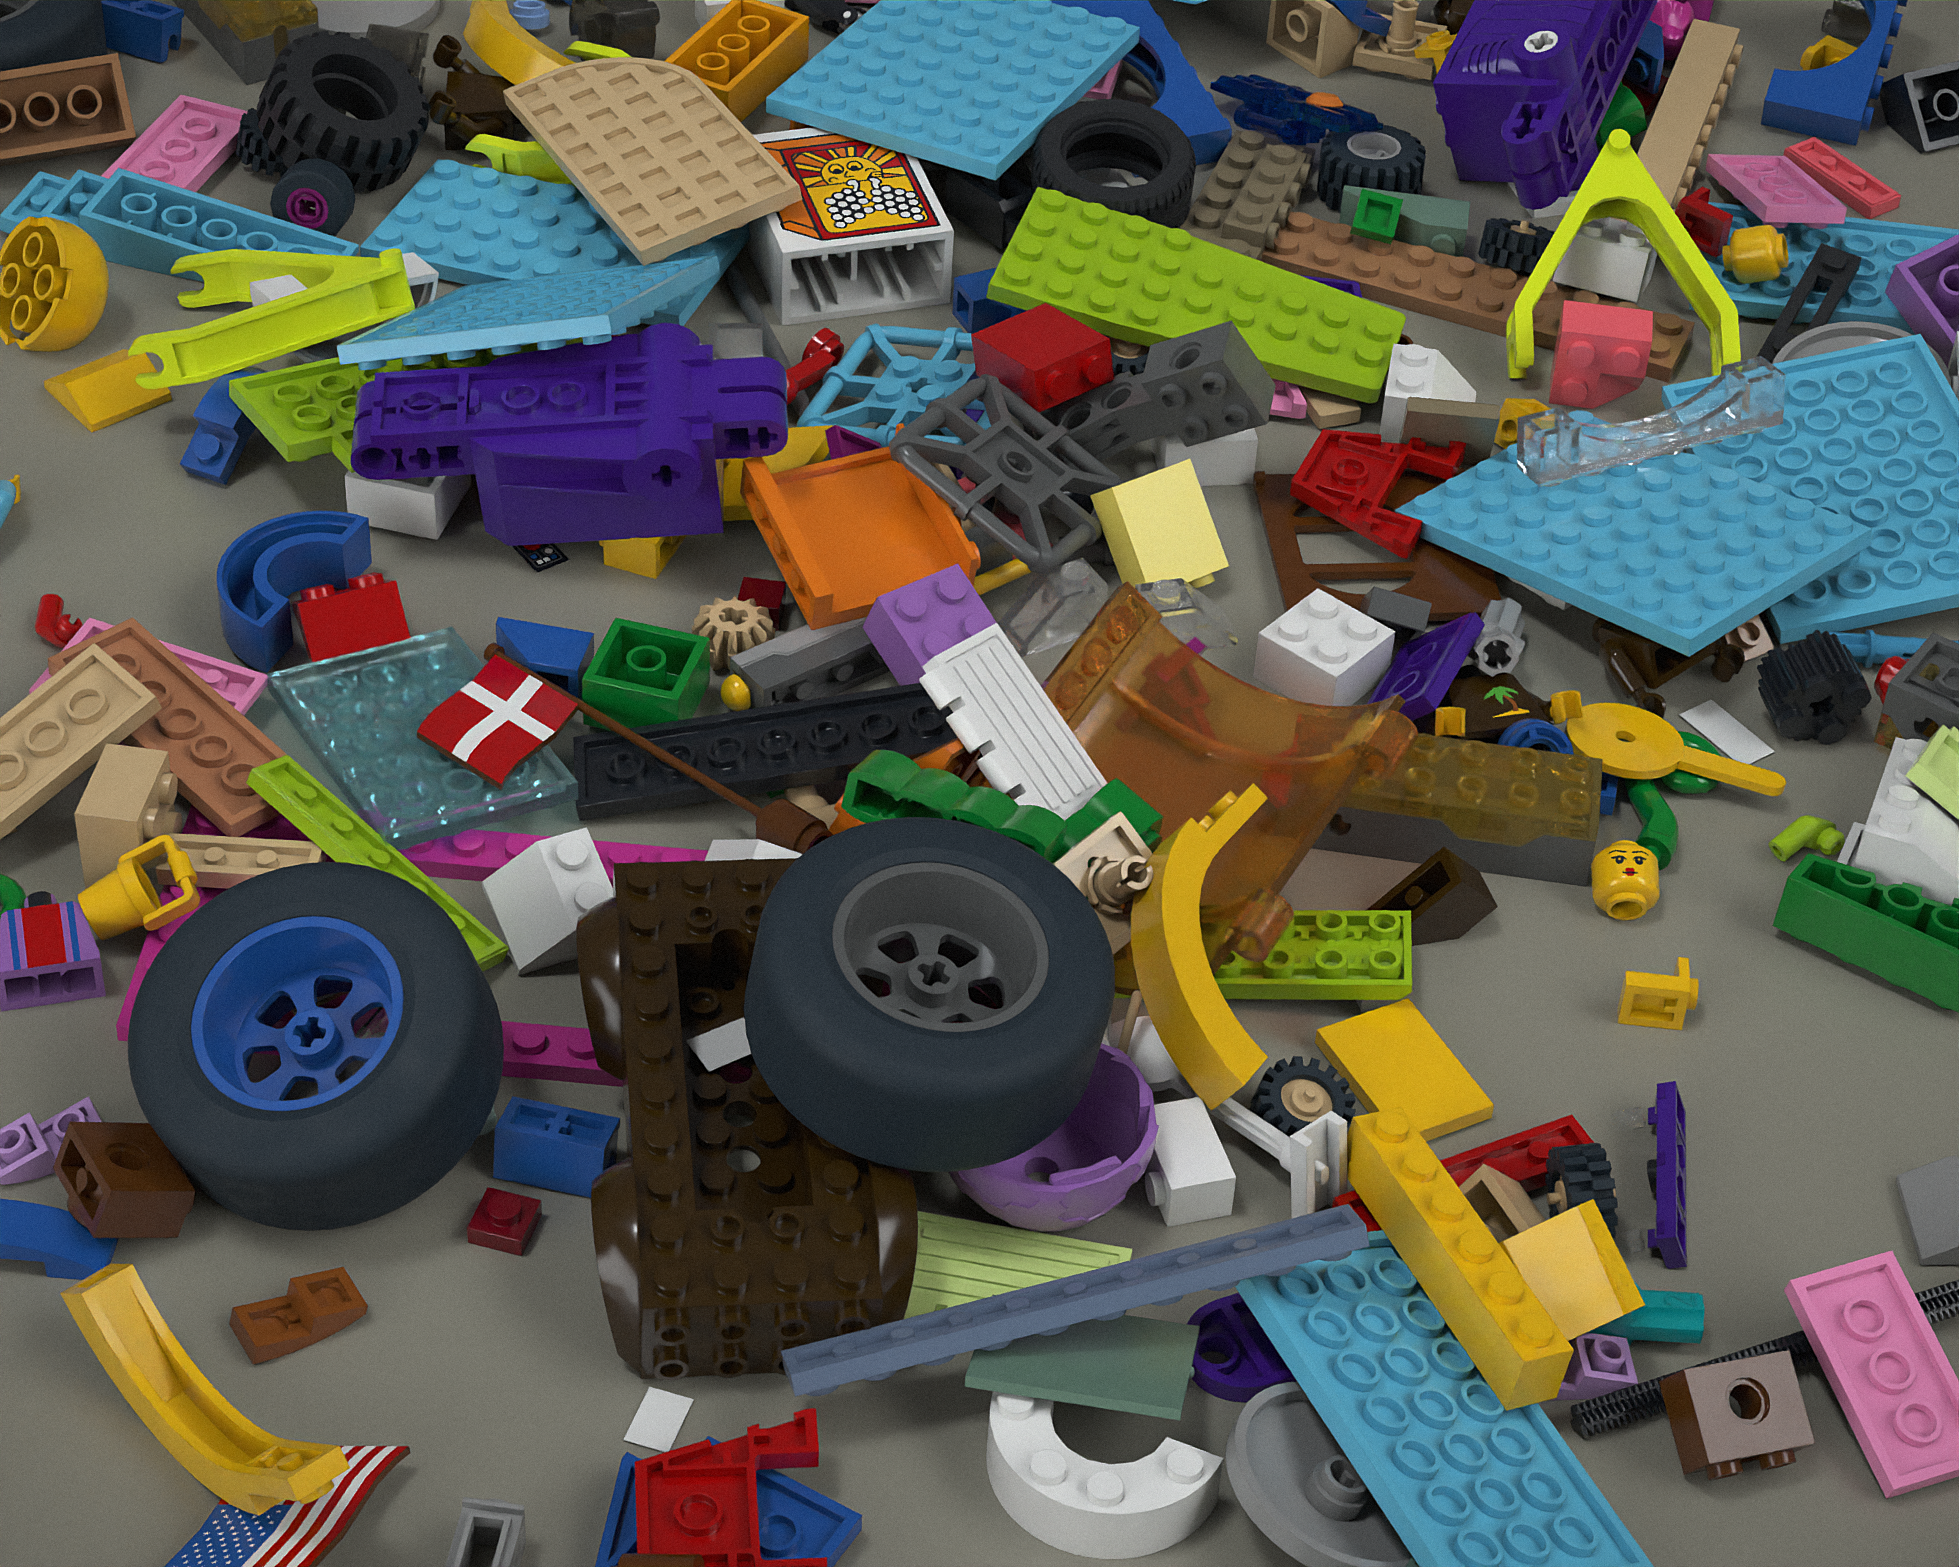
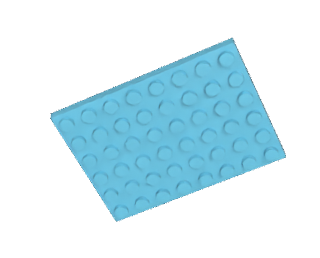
(954, 77)
(530, 311)
(1868, 440)
(1645, 545)

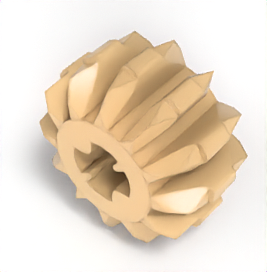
(732, 628)

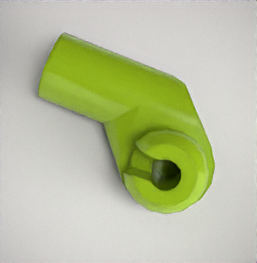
(1810, 833)

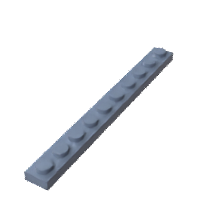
(1057, 1304)

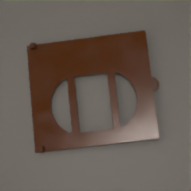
(1437, 574)

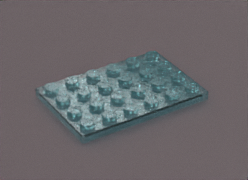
(363, 727)

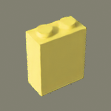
(1161, 528)

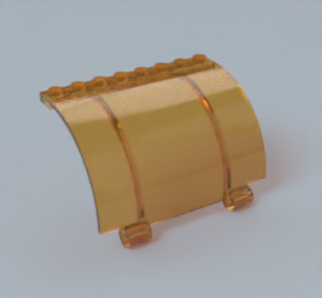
(1193, 733)

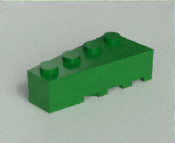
(1875, 926)

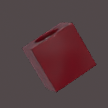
(766, 594)

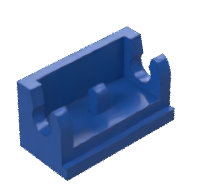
(142, 27)
(553, 1146)

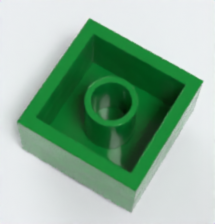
(646, 675)

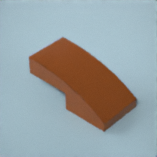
(310, 1312)

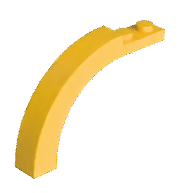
(507, 45)
(1172, 962)
(185, 1409)

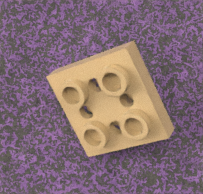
(1396, 50)
(1120, 863)

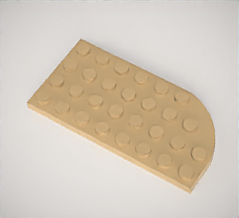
(652, 151)

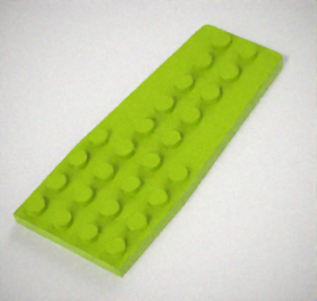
(1163, 283)

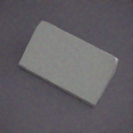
(1932, 1210)

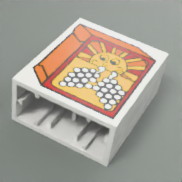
(860, 236)

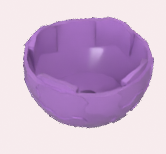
(1088, 1158)

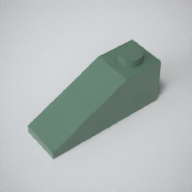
(1422, 219)

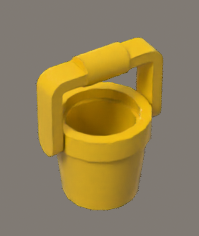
(128, 897)

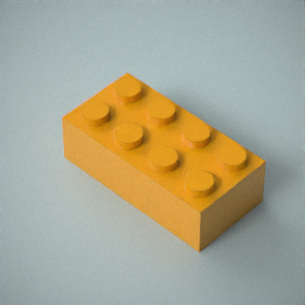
(746, 52)

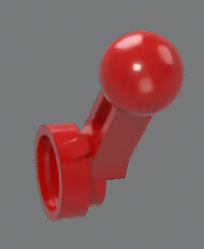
(819, 355)

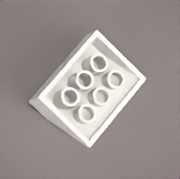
(1910, 833)

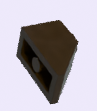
(1443, 898)

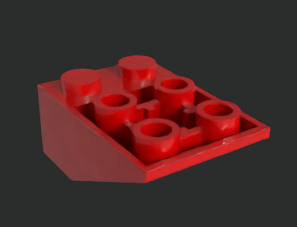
(350, 618)

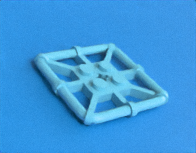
(903, 387)

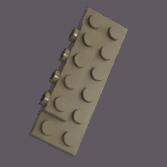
(1250, 193)

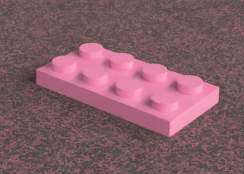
(184, 143)
(1776, 190)
(1883, 1369)

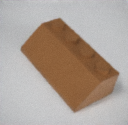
(63, 109)

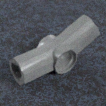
(1499, 640)

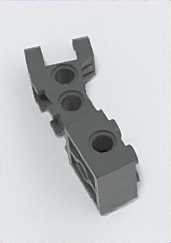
(1190, 385)

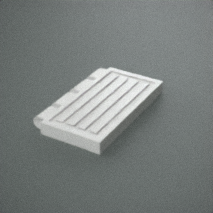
(1011, 723)

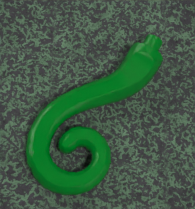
(1658, 821)

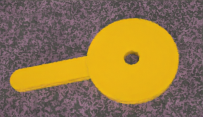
(1656, 749)

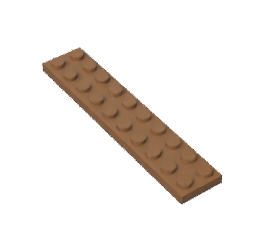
(1449, 286)

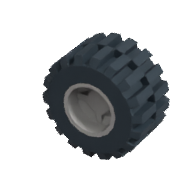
(1371, 160)

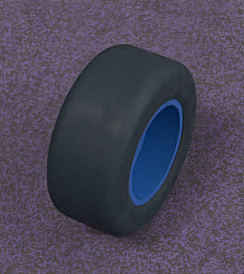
(277, 949)

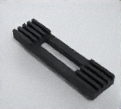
(1830, 269)

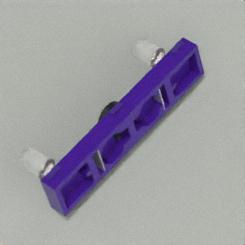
(1665, 1176)

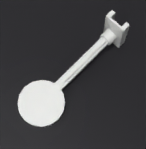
(1312, 1155)

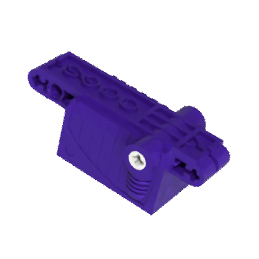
(1533, 88)

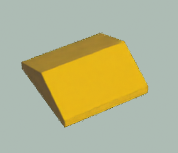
(107, 390)

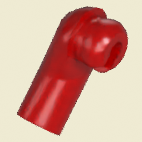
(52, 624)

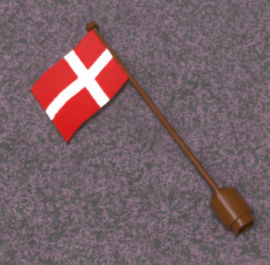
(515, 713)

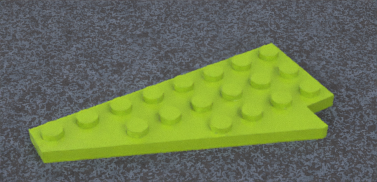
(313, 404)

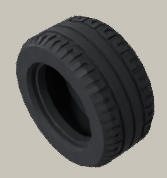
(1118, 137)

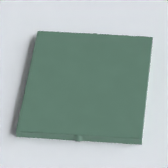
(1095, 1363)

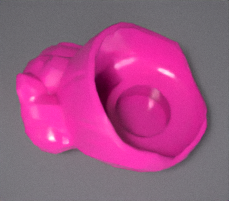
(1675, 22)

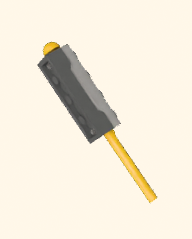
(822, 660)

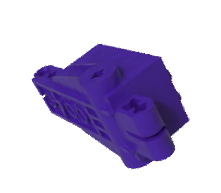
(580, 434)

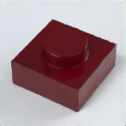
(504, 1221)

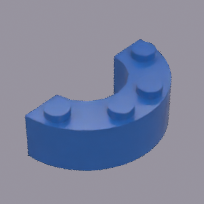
(279, 560)

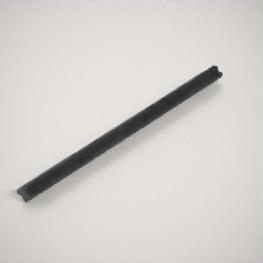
(1639, 1398)

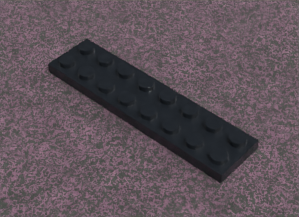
(755, 749)

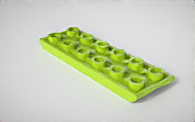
(1327, 959)

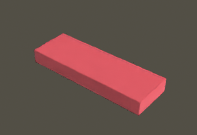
(1843, 178)

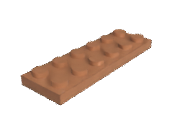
(205, 736)

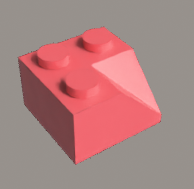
(1599, 353)

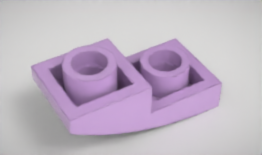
(31, 1149)
(1597, 1367)

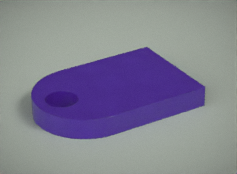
(1253, 1360)

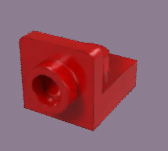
(1704, 222)

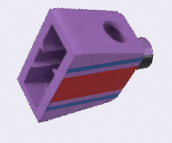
(47, 954)

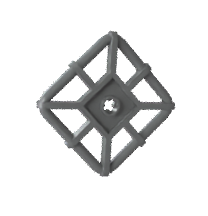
(1008, 467)

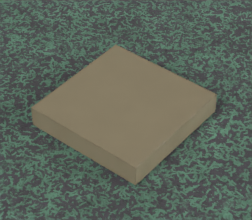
(1449, 420)

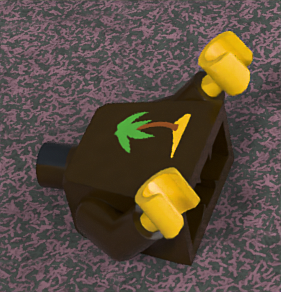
(1487, 705)

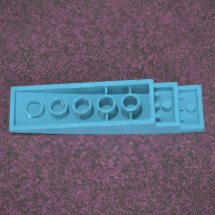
(156, 223)

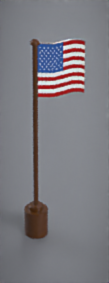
(306, 1533)

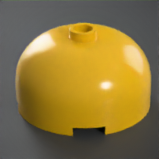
(51, 284)

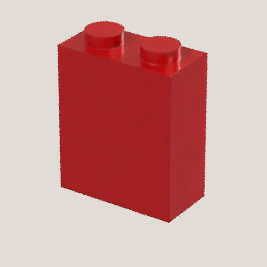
(1044, 356)

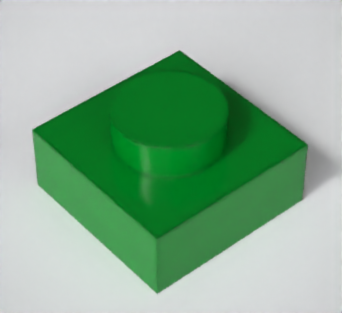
(1376, 216)

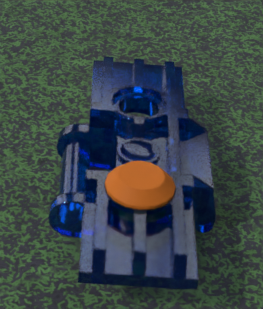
(1290, 111)

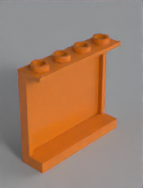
(853, 531)

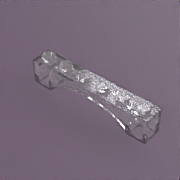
(1736, 403)

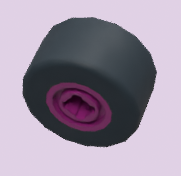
(323, 188)

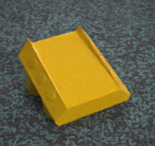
(1575, 1270)

